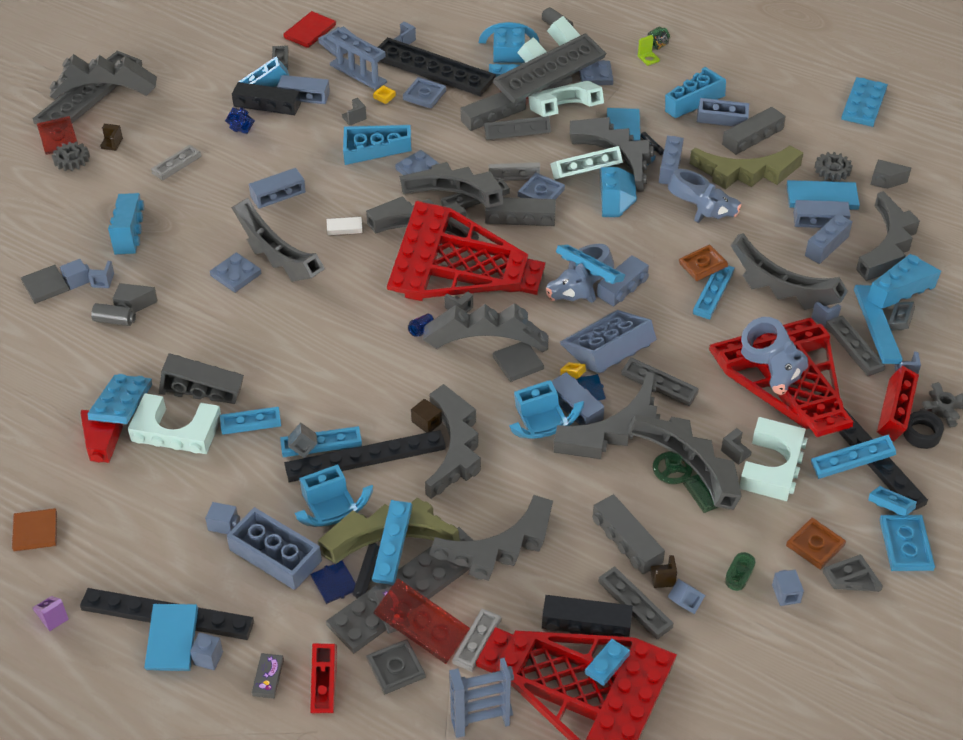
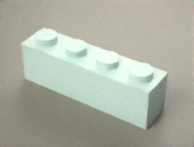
(586, 162)

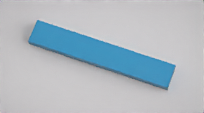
(878, 327)

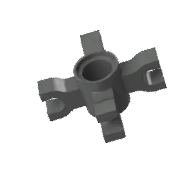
(944, 404)

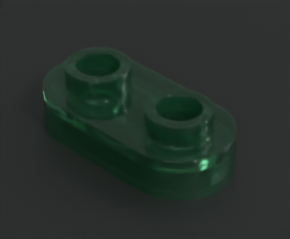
(738, 572)

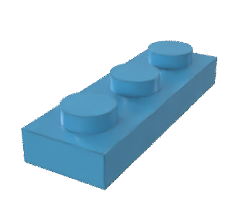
(250, 420)

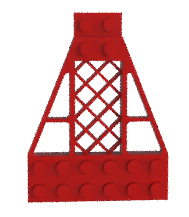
(423, 242)
(821, 415)
(628, 698)

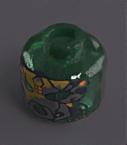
(660, 37)

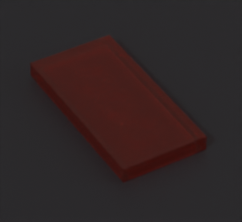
(421, 620)

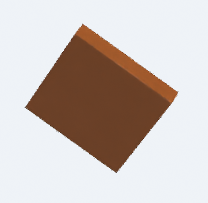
(703, 262)
(34, 529)
(816, 543)

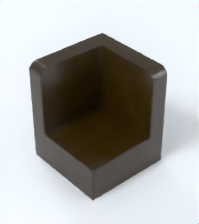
(112, 137)
(426, 416)
(664, 575)

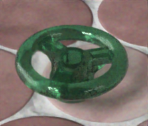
(673, 465)

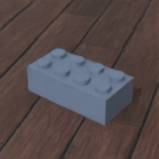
(274, 548)

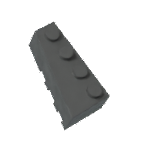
(199, 379)

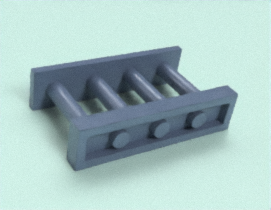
(365, 52)
(460, 695)

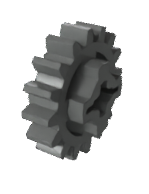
(71, 156)
(834, 166)

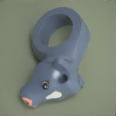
(698, 190)
(577, 280)
(783, 358)

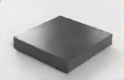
(44, 284)
(518, 361)
(395, 666)

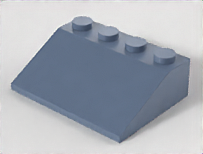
(610, 340)

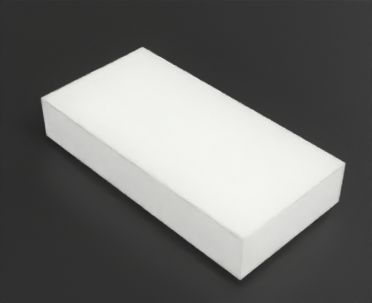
(344, 226)

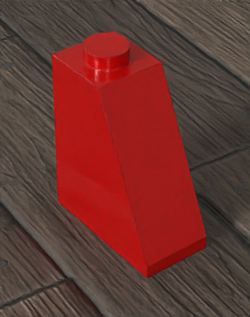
(100, 438)

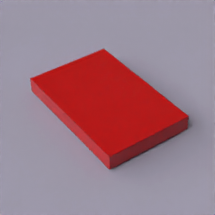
(309, 29)

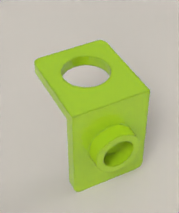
(645, 50)

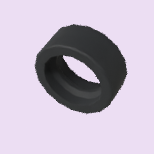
(920, 440)

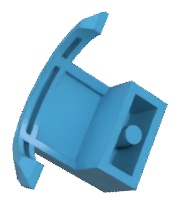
(507, 41)
(541, 411)
(328, 498)

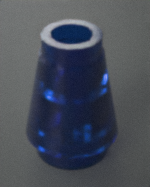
(416, 326)

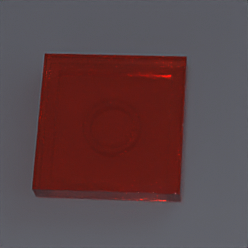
(55, 133)

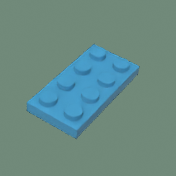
(864, 101)
(120, 399)

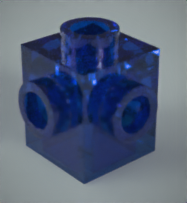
(236, 120)

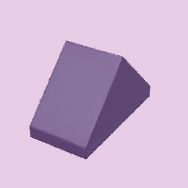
(51, 612)

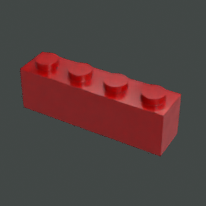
(898, 403)

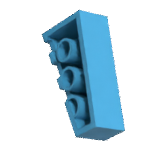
(687, 97)
(374, 142)
(126, 223)
(902, 281)

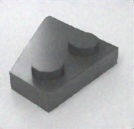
(852, 575)

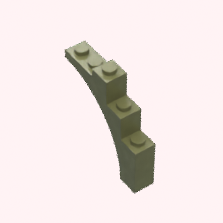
(749, 171)
(359, 531)

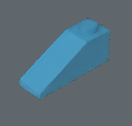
(268, 74)

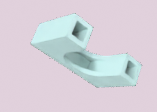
(560, 31)
(584, 92)
(193, 437)
(775, 481)

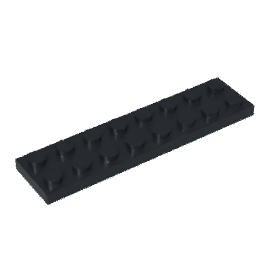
(436, 67)

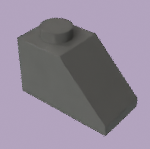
(889, 174)
(134, 296)

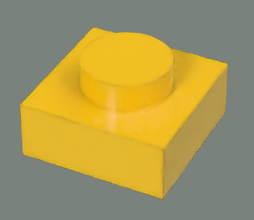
(384, 94)
(573, 369)

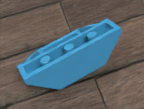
(617, 191)

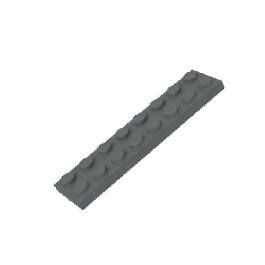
(549, 68)
(81, 98)
(426, 574)

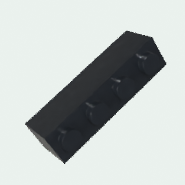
(266, 98)
(586, 616)

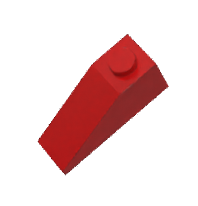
(323, 677)

